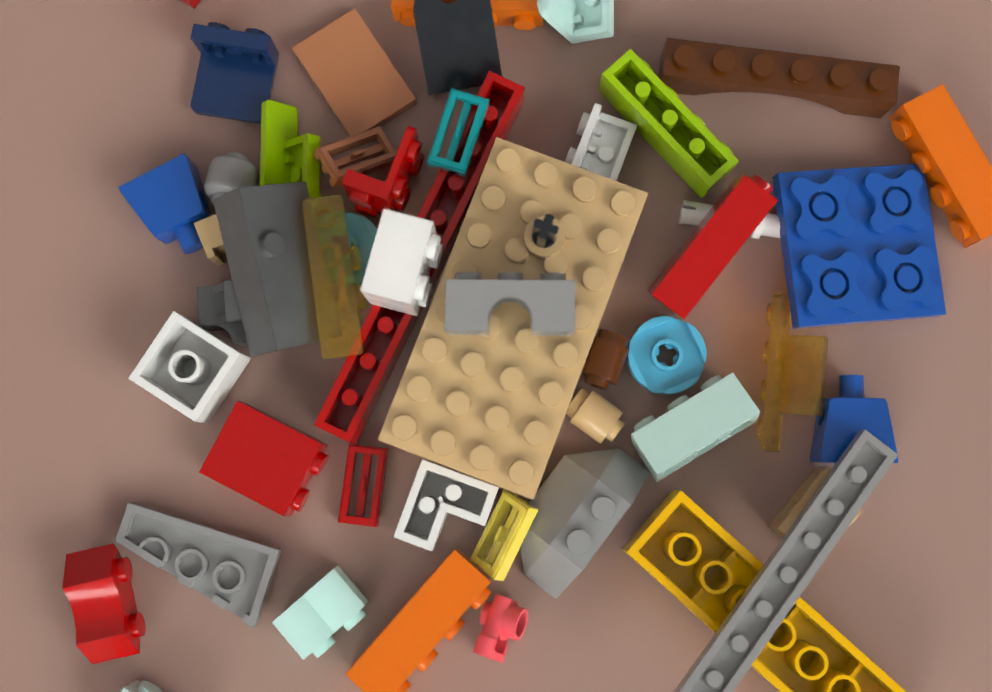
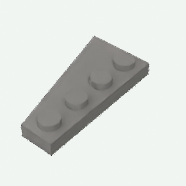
(214, 562)

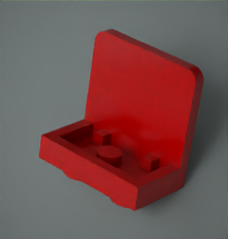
(374, 195)

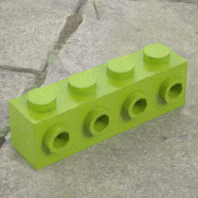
(666, 123)

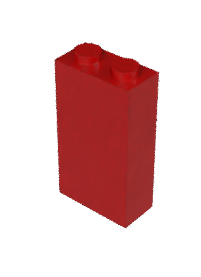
(713, 244)

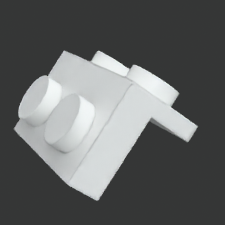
(602, 144)

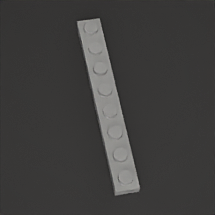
(790, 567)

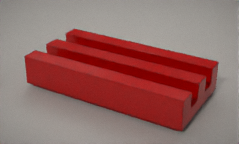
(359, 518)

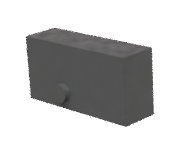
(270, 264)

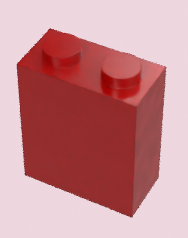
(265, 459)

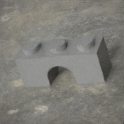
(473, 299)

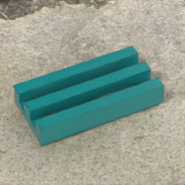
(448, 163)

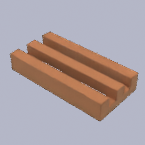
(332, 166)

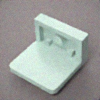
(579, 19)

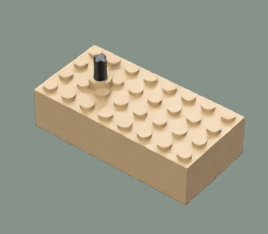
(502, 396)

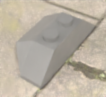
(577, 513)

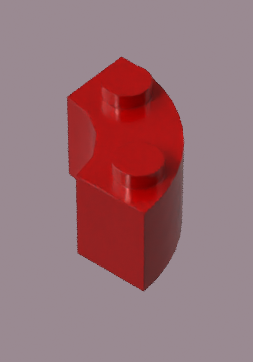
(103, 603)

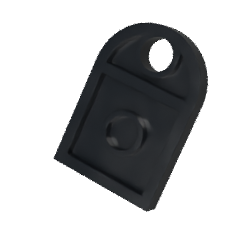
(456, 43)

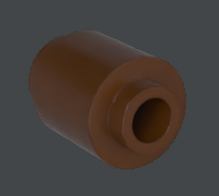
(605, 359)

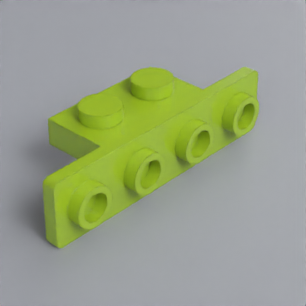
(285, 155)

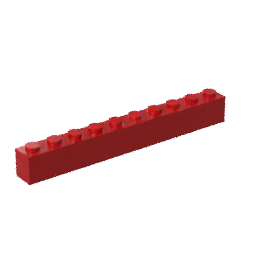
(388, 330)

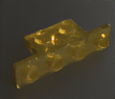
(334, 277)
(793, 376)

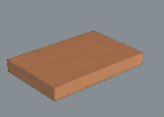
(354, 74)

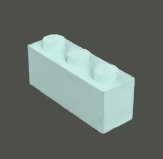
(694, 425)

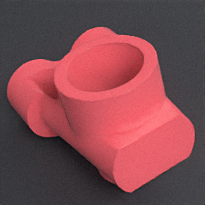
(500, 621)

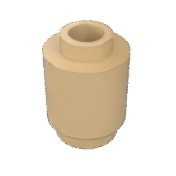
(595, 416)

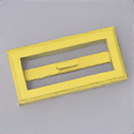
(507, 538)

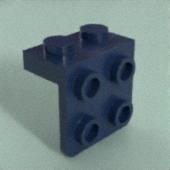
(233, 72)

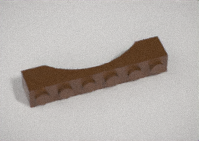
(837, 83)

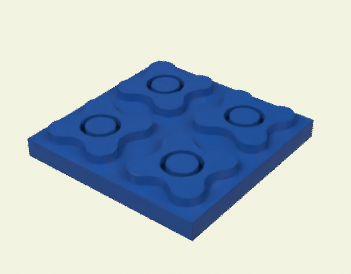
(858, 245)

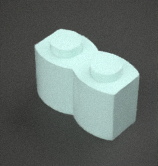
(321, 613)

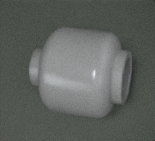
(229, 173)

